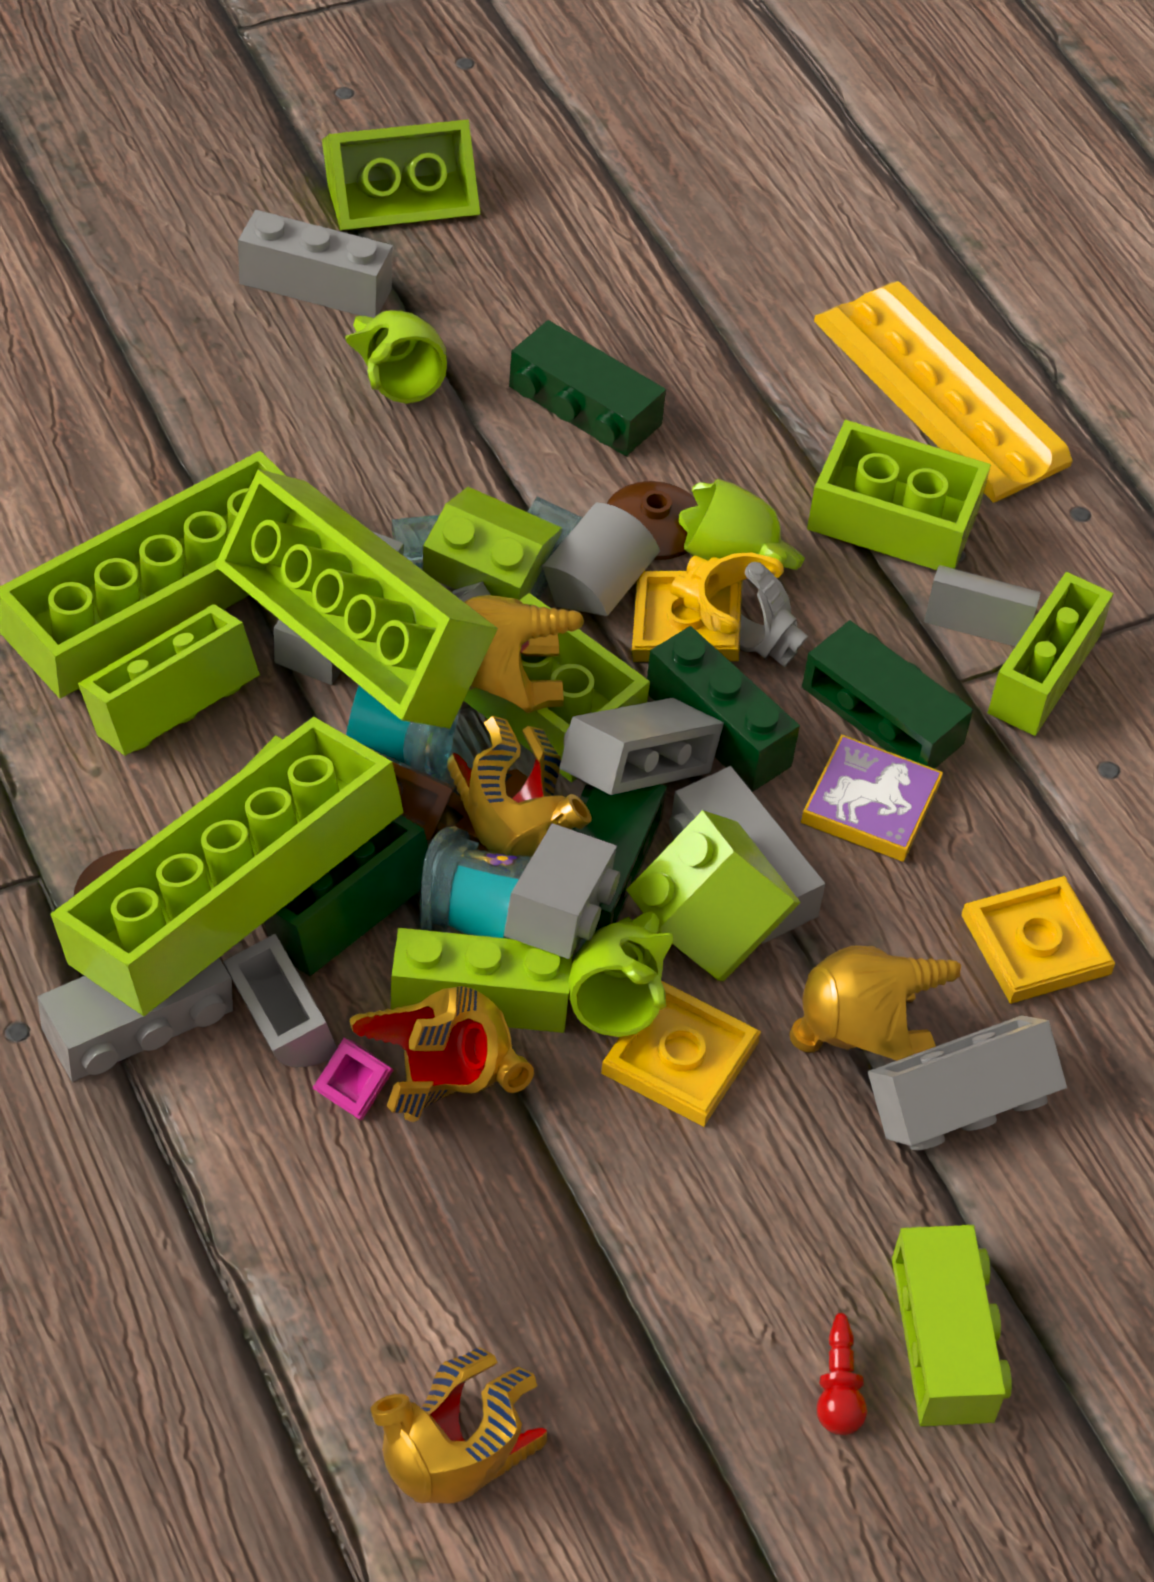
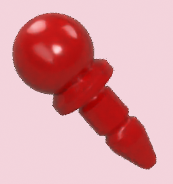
(841, 1404)

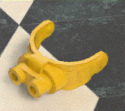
(708, 577)

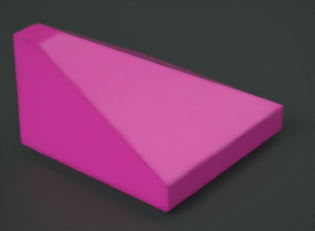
(353, 1078)

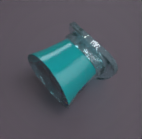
(411, 743)
(467, 885)

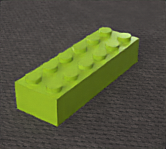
(127, 582)
(356, 599)
(227, 865)

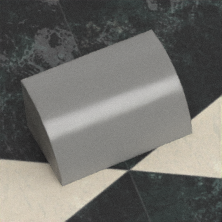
(599, 560)
(980, 606)
(281, 1004)

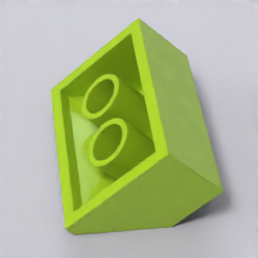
(401, 174)

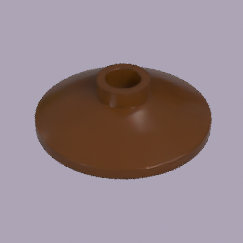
(658, 509)

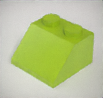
(489, 544)
(714, 893)

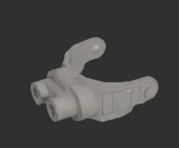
(779, 634)

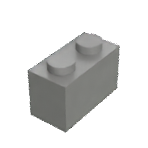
(562, 891)

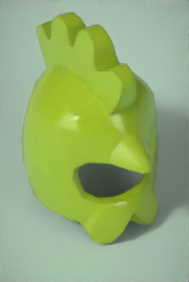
(401, 355)
(734, 522)
(619, 975)

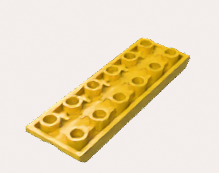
(945, 388)

